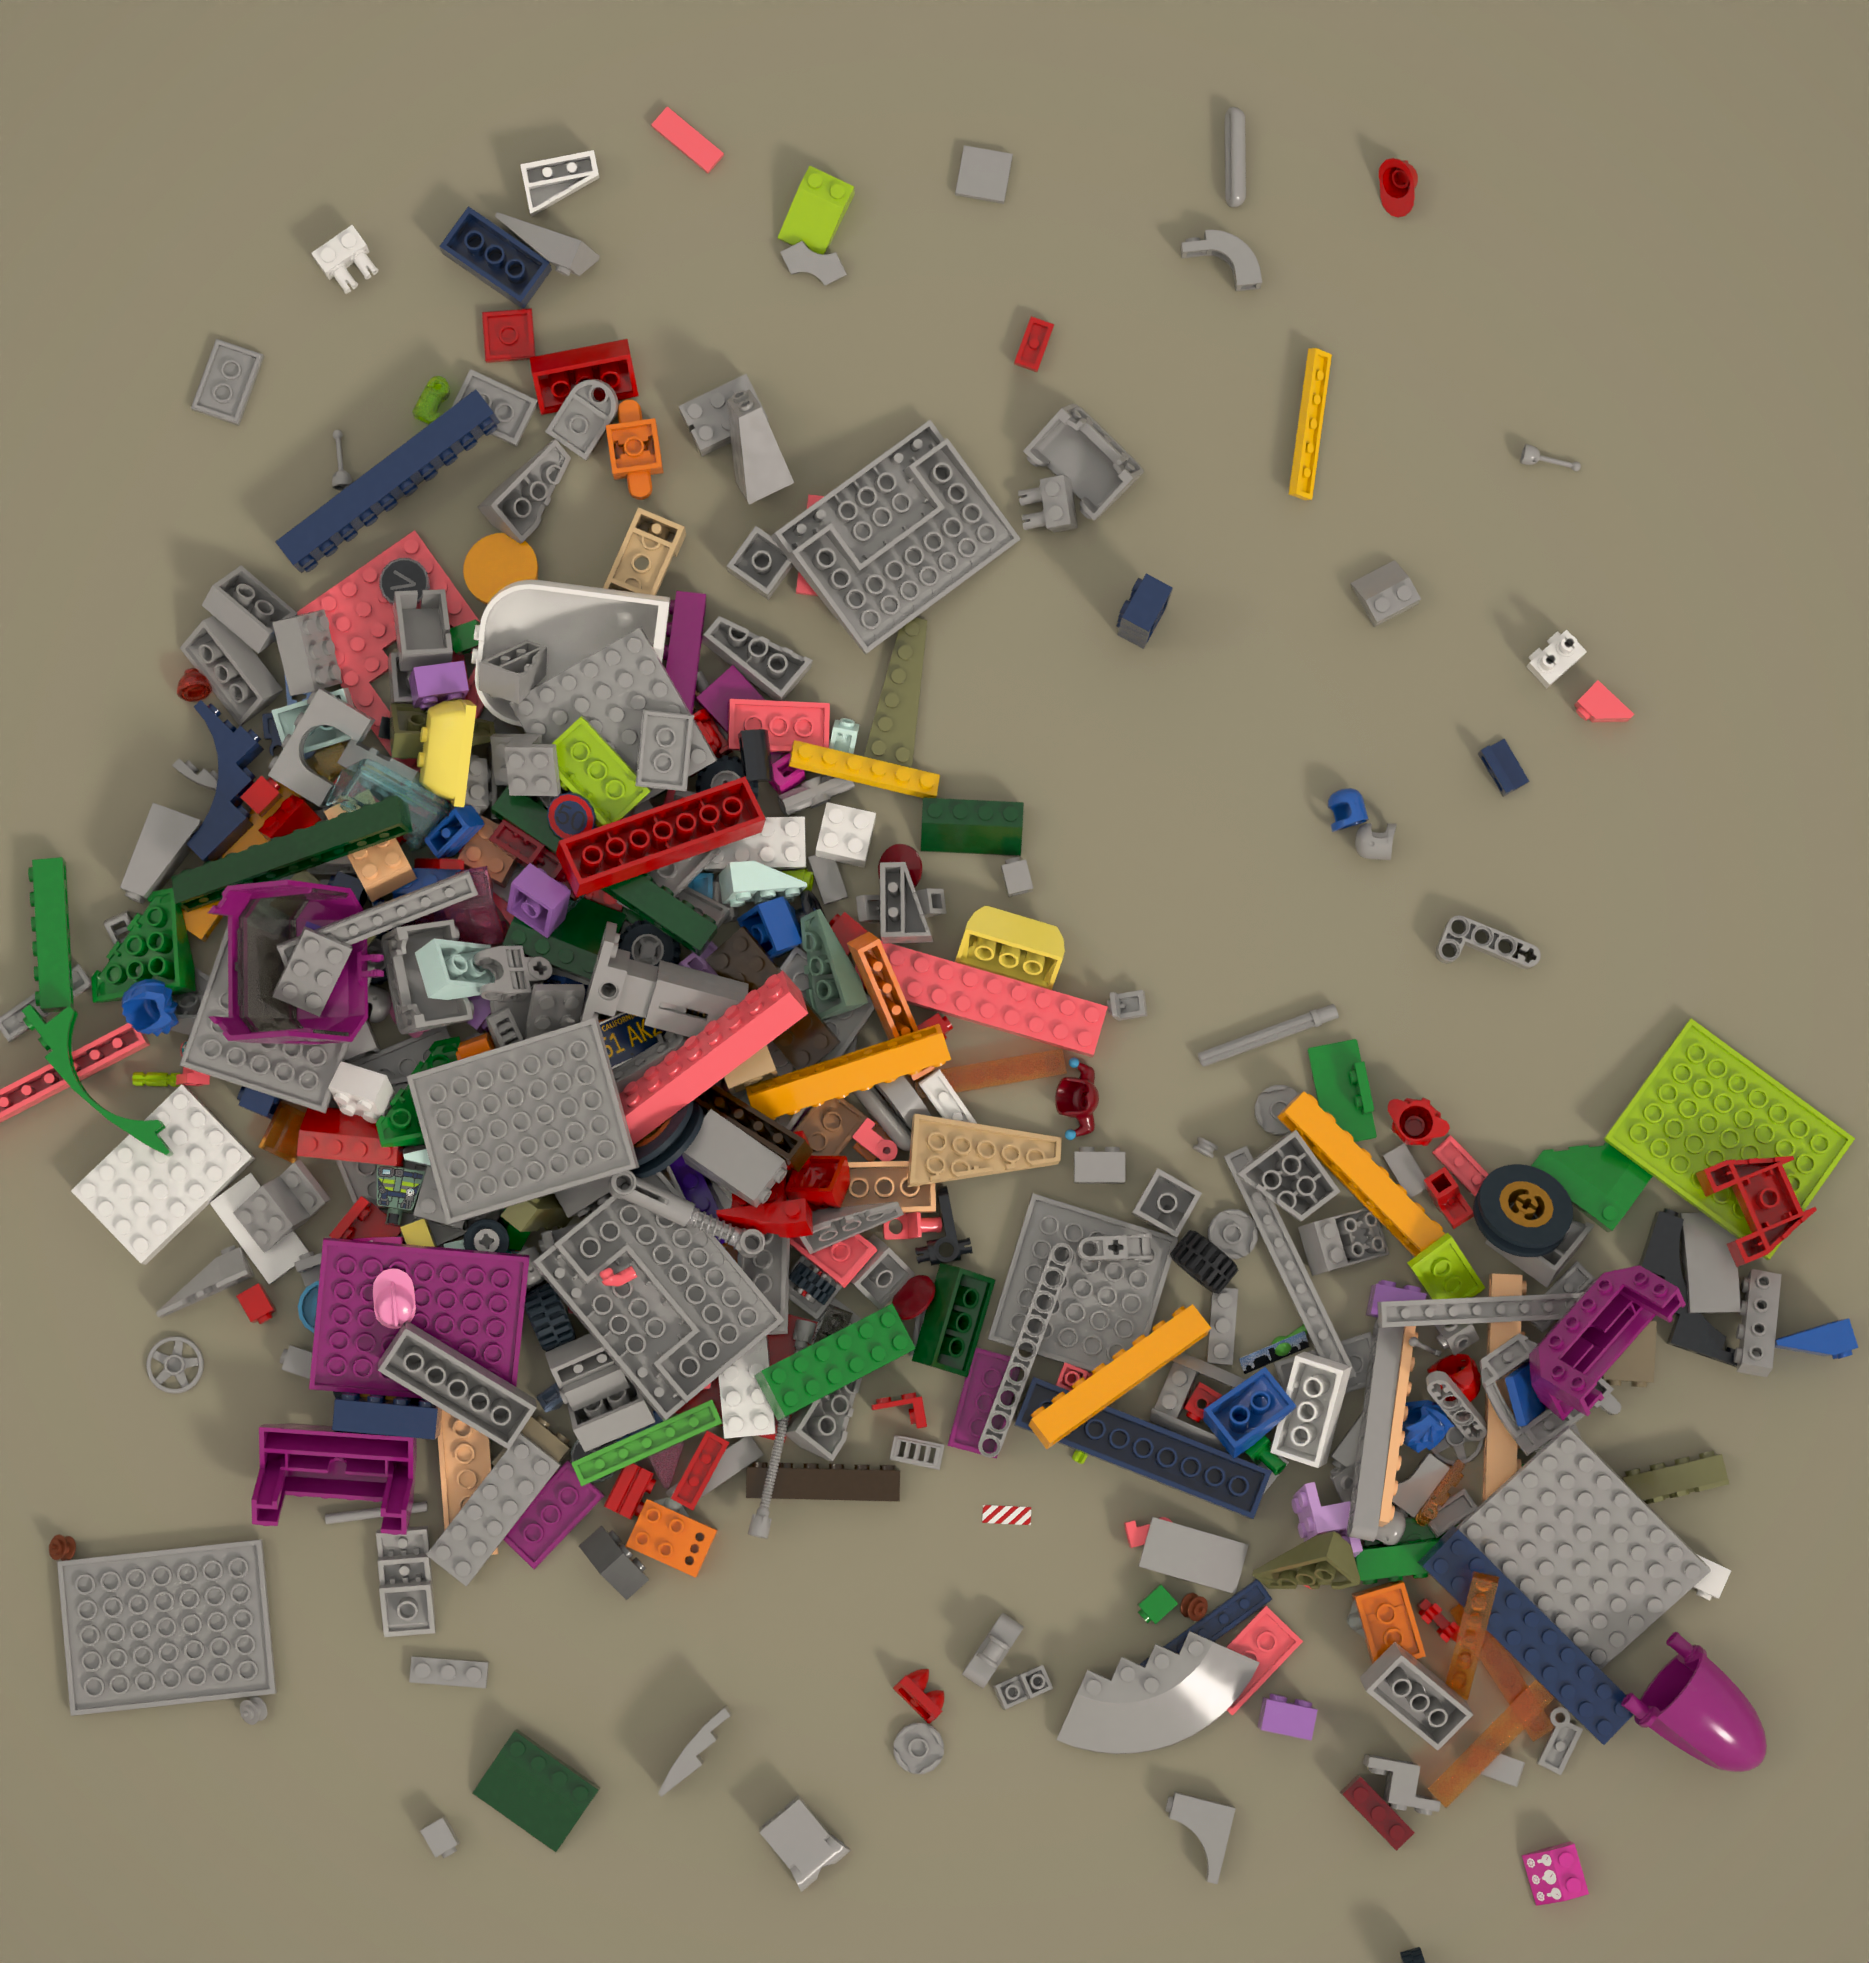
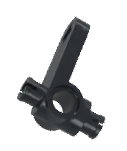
(931, 1251)

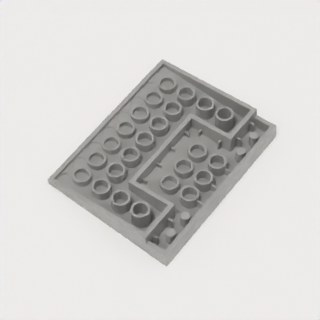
(896, 536)
(681, 1315)

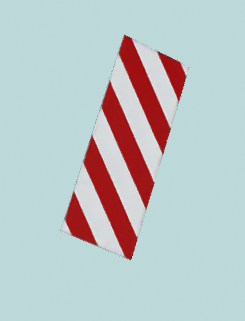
(1006, 1515)

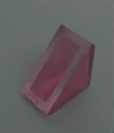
(666, 1462)

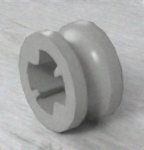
(1205, 1147)

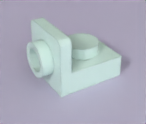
(844, 735)

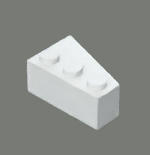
(557, 178)

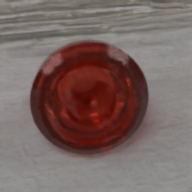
(193, 686)

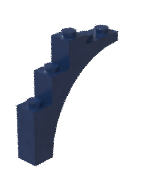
(227, 817)

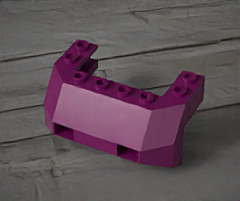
(1596, 1334)
(334, 1465)

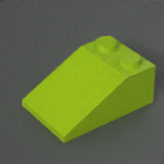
(816, 210)

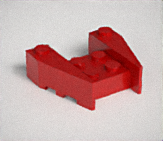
(1764, 1199)
(776, 1215)

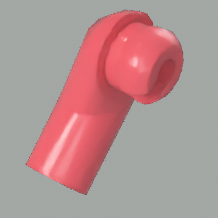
(619, 1278)

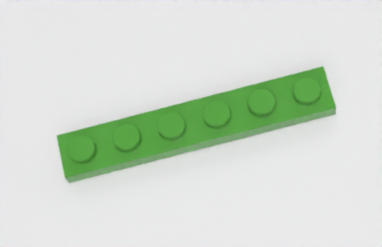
(646, 1442)

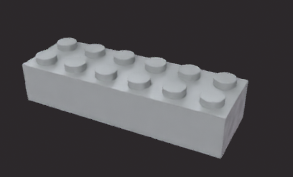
(457, 1384)

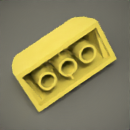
(447, 749)
(1012, 946)

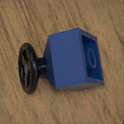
(778, 924)

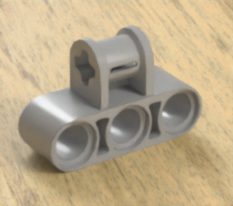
(992, 1650)

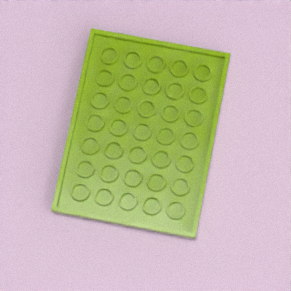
(1715, 1107)

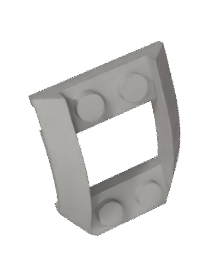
(1499, 1364)
(1176, 1392)

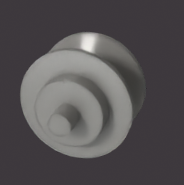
(253, 1710)

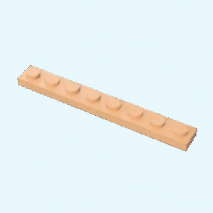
(1397, 1435)

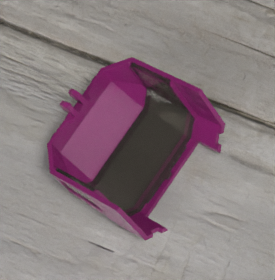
(259, 920)

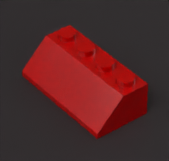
(561, 371)
(344, 1138)

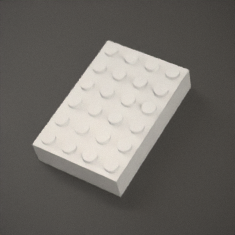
(154, 1196)

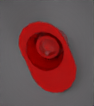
(1397, 186)

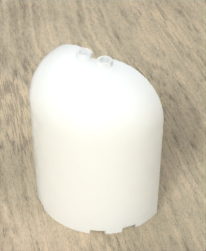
(565, 619)

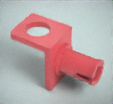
(913, 1226)

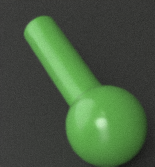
(1284, 1348)

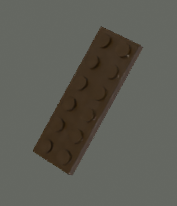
(747, 962)

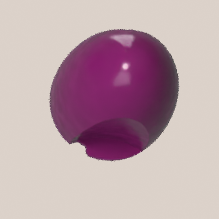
(1701, 1711)

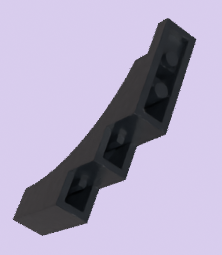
(1661, 1257)

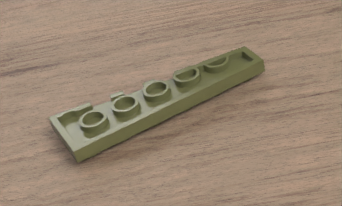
(897, 711)

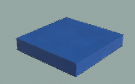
(1523, 1396)

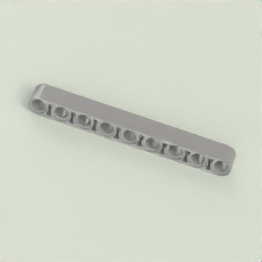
(1034, 1340)
(1375, 1432)

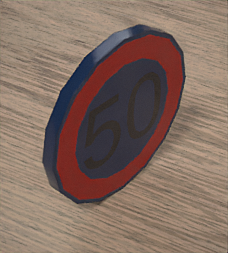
(570, 815)

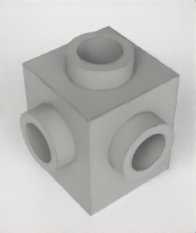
(1456, 1336)

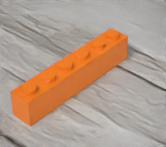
(884, 989)

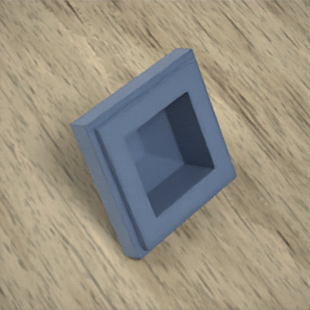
(550, 1398)

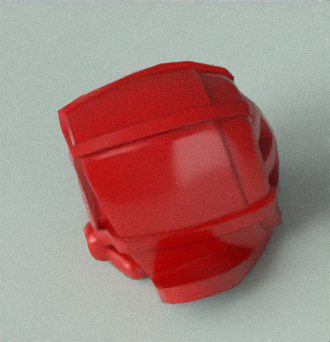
(1416, 1121)
(1466, 1379)

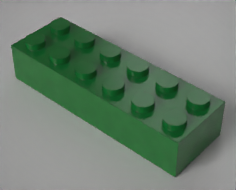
(834, 1362)

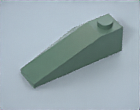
(831, 976)

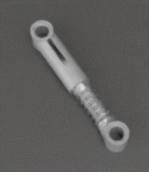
(683, 1212)

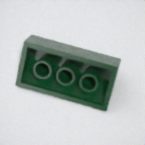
(972, 826)
(954, 1320)

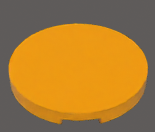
(497, 563)

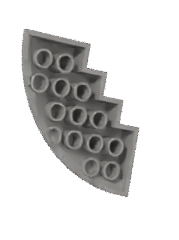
(1157, 1702)

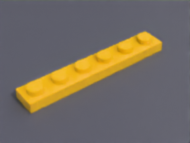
(1310, 424)
(863, 770)

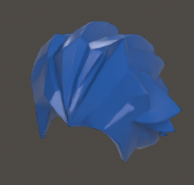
(150, 1007)
(1425, 1425)

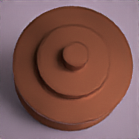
(62, 1547)
(1193, 1606)

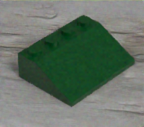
(573, 943)
(536, 1790)

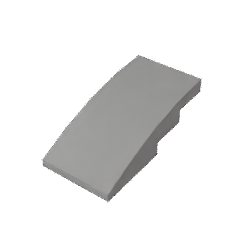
(1708, 1266)
(1193, 1555)
(406, 1583)
(689, 1758)

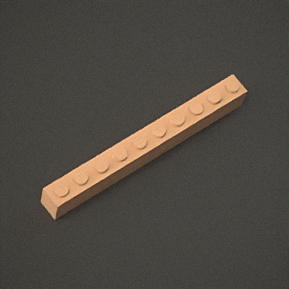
(1500, 1448)

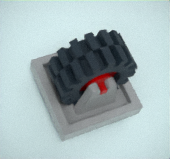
(811, 1287)

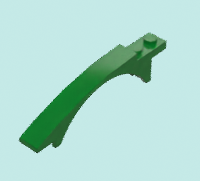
(58, 1037)

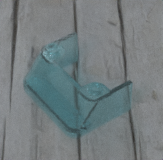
(371, 782)

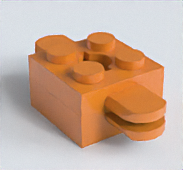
(634, 449)

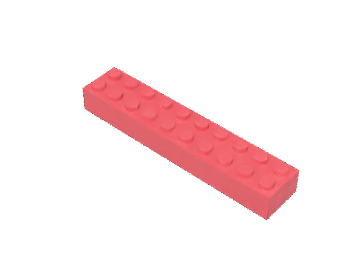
(996, 1001)
(711, 1054)

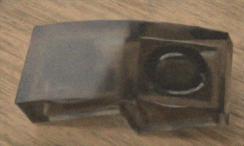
(833, 1321)

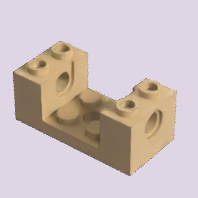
(647, 538)

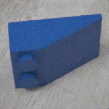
(1824, 1340)
(1248, 1412)

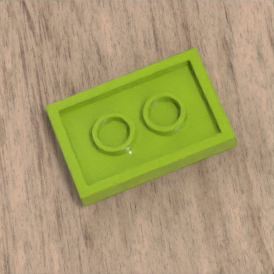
(1445, 1271)

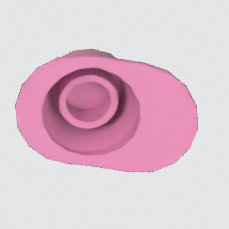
(393, 1298)

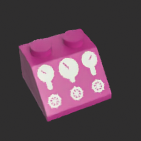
(1555, 1874)

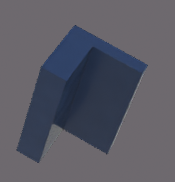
(1503, 767)

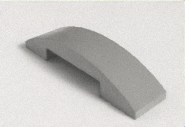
(733, 1460)

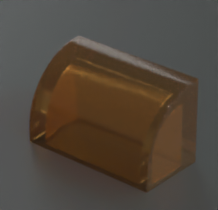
(283, 1132)

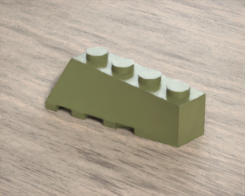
(1679, 1478)

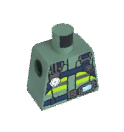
(397, 1191)

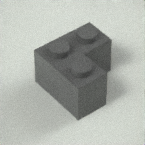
(614, 1561)

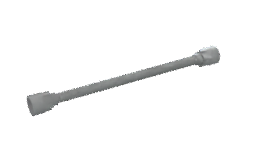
(760, 1521)

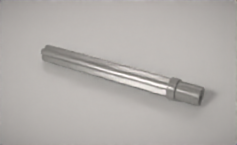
(1312, 1019)

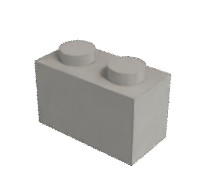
(1099, 1167)

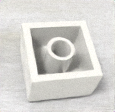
(845, 834)
(361, 1092)

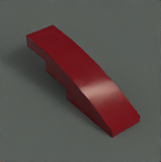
(528, 850)

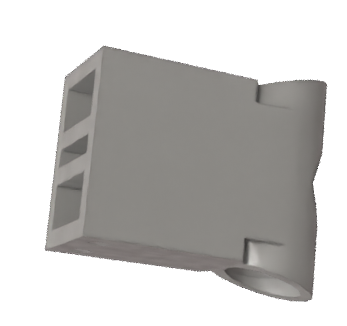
(802, 1842)

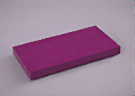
(729, 686)
(977, 1400)
(552, 1515)

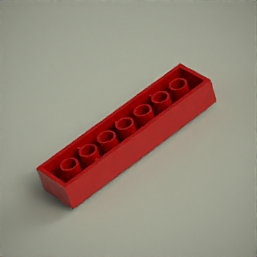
(660, 836)

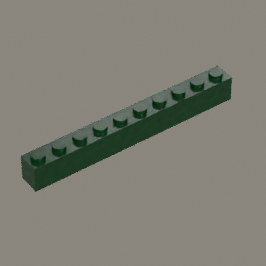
(294, 852)
(638, 893)

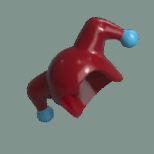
(1078, 1099)

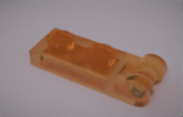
(1440, 1494)

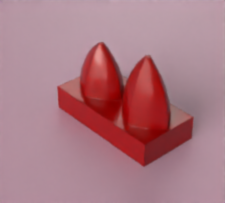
(911, 1690)

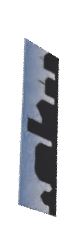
(1267, 1355)

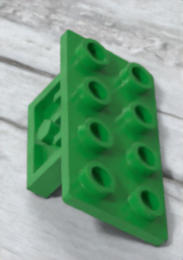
(1344, 1087)

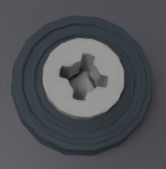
(477, 1239)

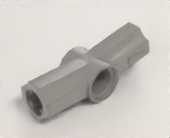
(813, 793)

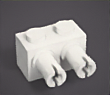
(341, 253)
(1556, 658)

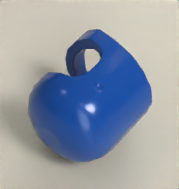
(1347, 808)

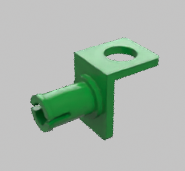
(1261, 1453)

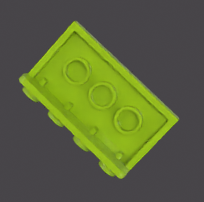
(597, 772)

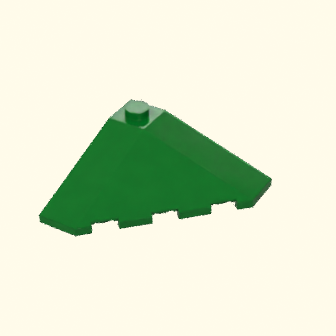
(152, 950)
(401, 1123)
(1597, 1180)

